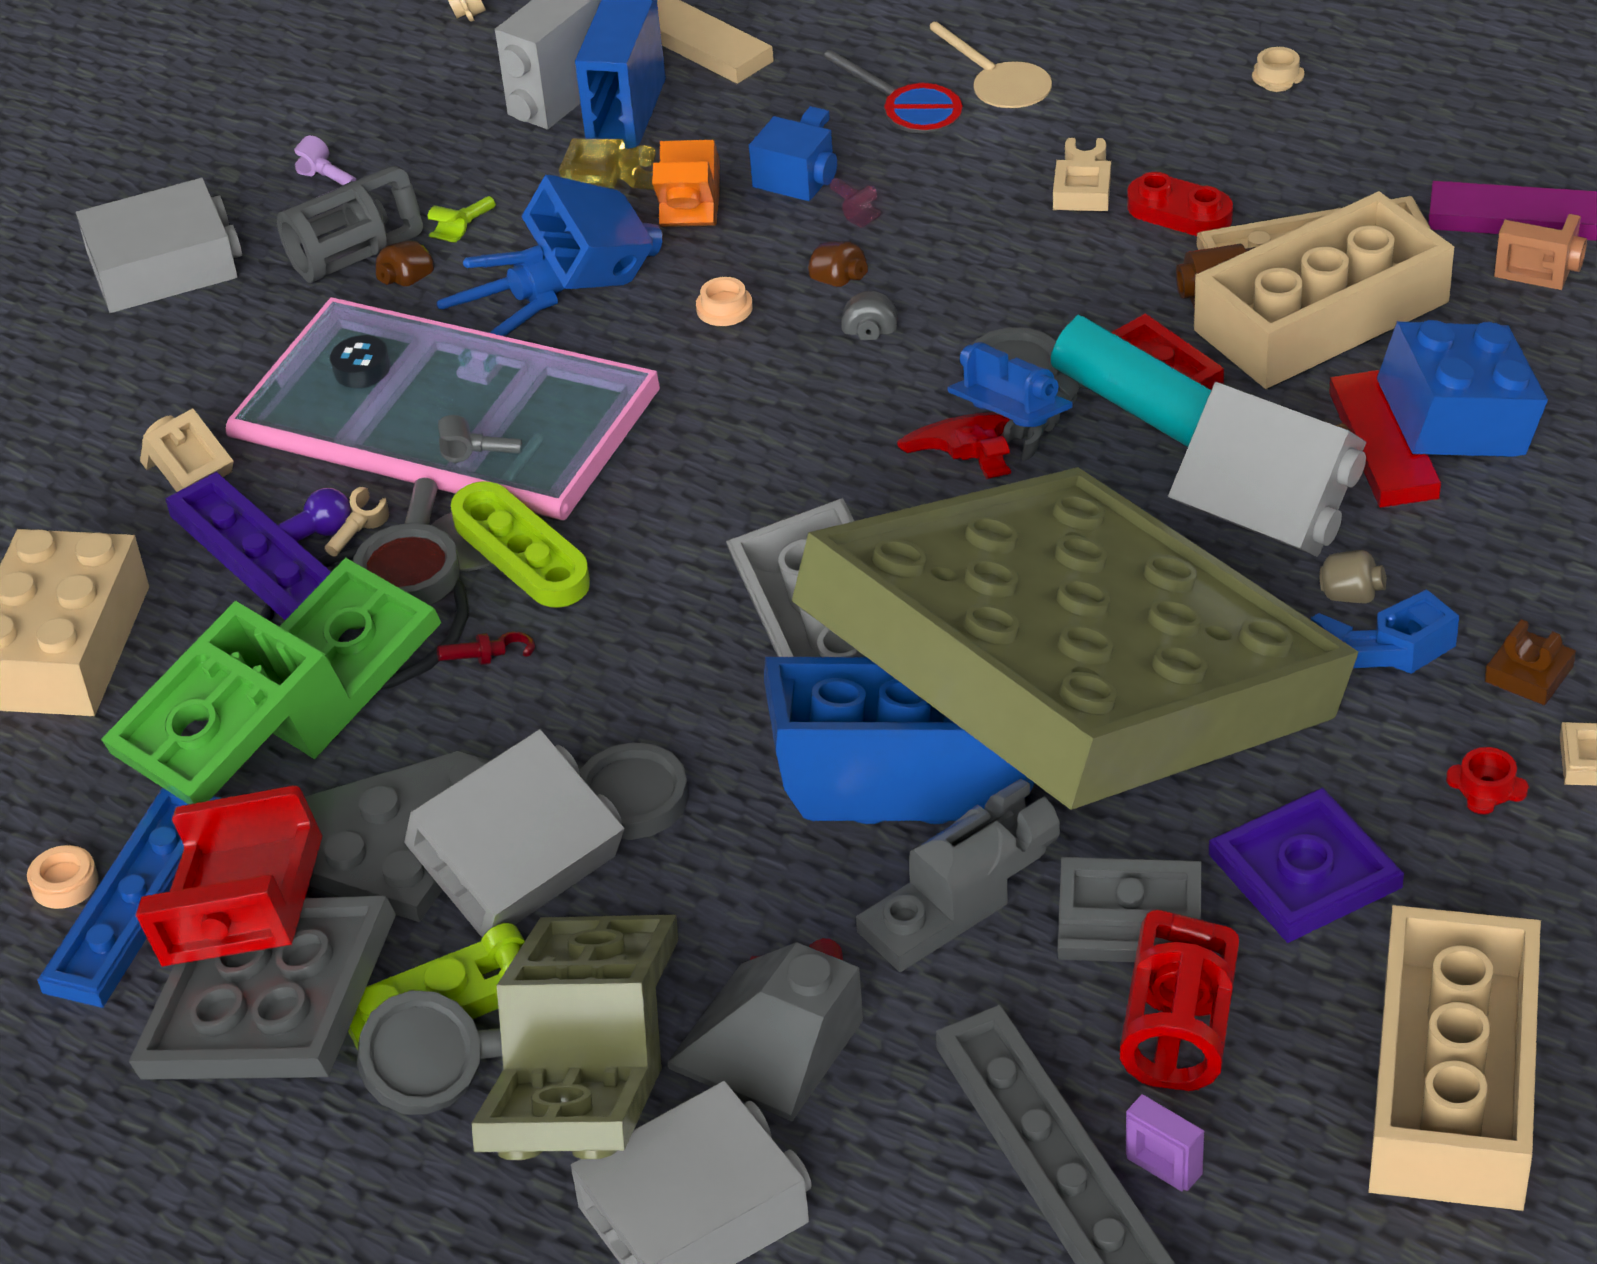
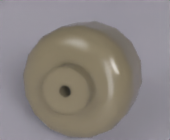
(1352, 577)

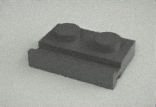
(1110, 897)

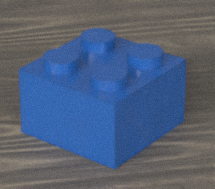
(1461, 389)

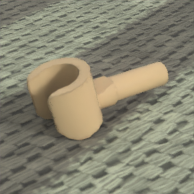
(357, 520)

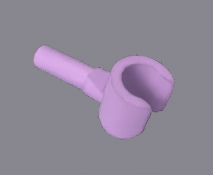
(314, 159)

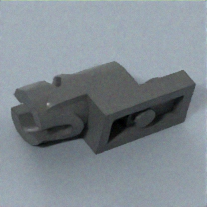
(960, 876)

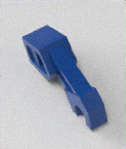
(1404, 636)

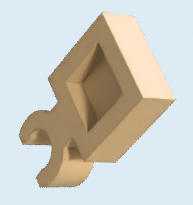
(1082, 178)

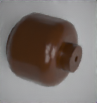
(403, 263)
(837, 263)

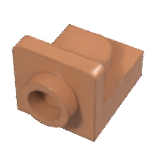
(1540, 253)

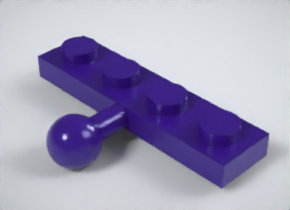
(253, 545)

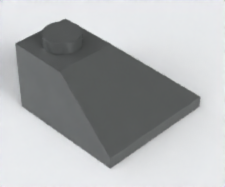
(775, 1028)

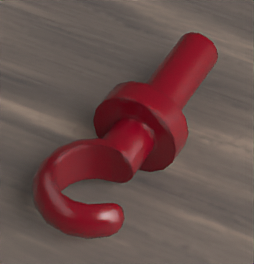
(484, 648)

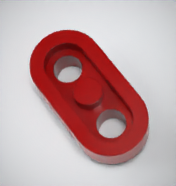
(1178, 204)

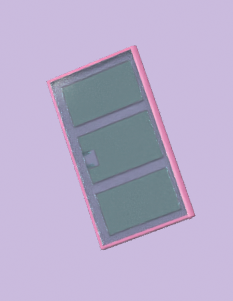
(558, 401)

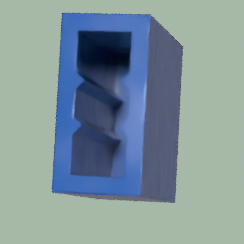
(620, 70)

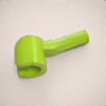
(453, 223)

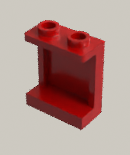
(237, 877)

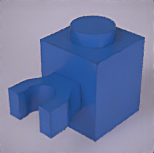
(794, 155)

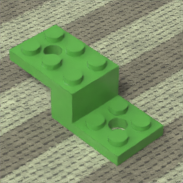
(270, 681)

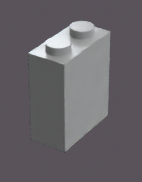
(539, 58)
(159, 244)
(1269, 469)
(514, 833)
(695, 1186)

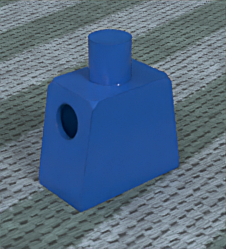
(589, 233)

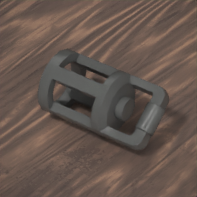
(364, 219)

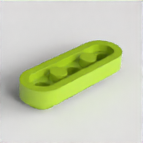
(548, 569)

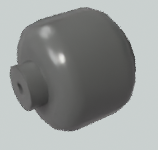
(869, 315)

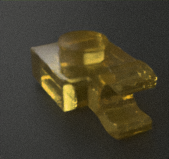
(605, 161)

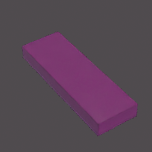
(1486, 206)

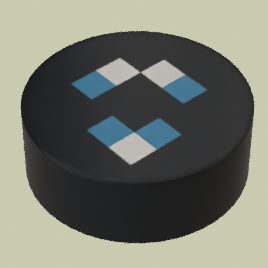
(360, 361)

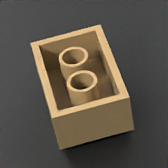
(65, 617)

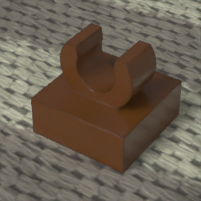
(1530, 664)

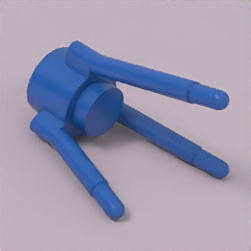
(528, 279)

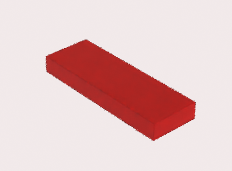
(1390, 466)

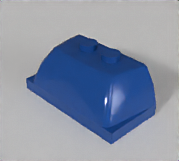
(871, 748)

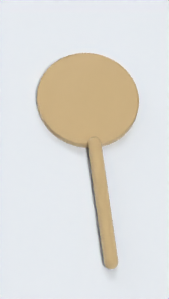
(1002, 83)

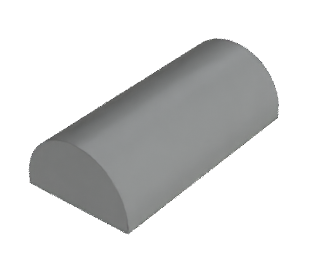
(770, 567)

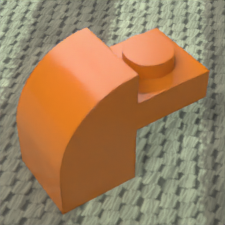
(687, 183)

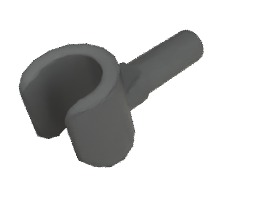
(458, 442)

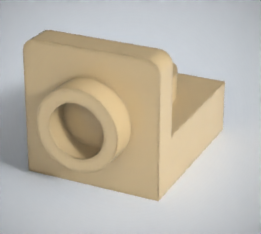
(184, 450)

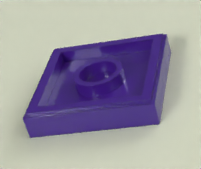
(1305, 864)

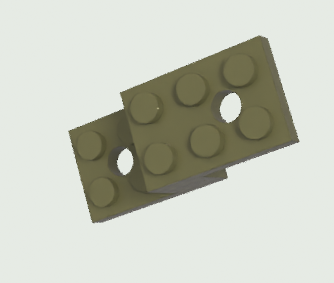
(577, 1037)

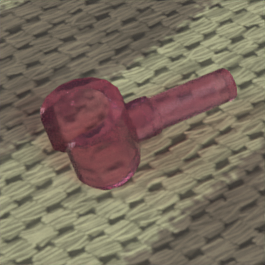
(857, 203)

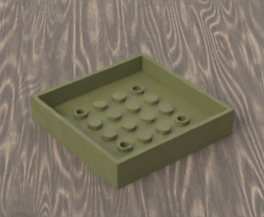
(1073, 633)

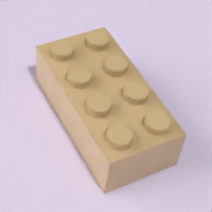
(1322, 289)
(1457, 1058)

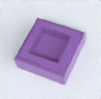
(1164, 1143)

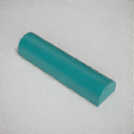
(1130, 378)

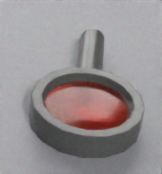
(414, 553)

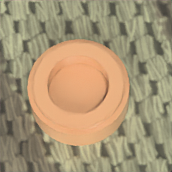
(62, 876)

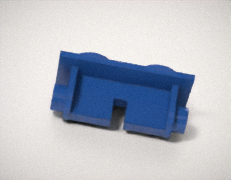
(1008, 386)

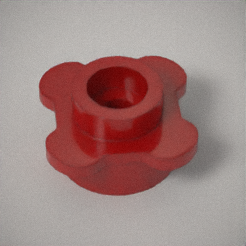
(1487, 779)

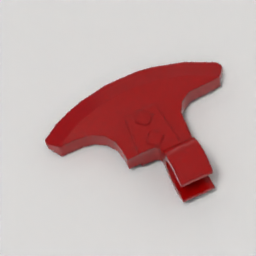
(965, 438)

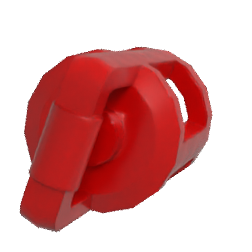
(1183, 983)

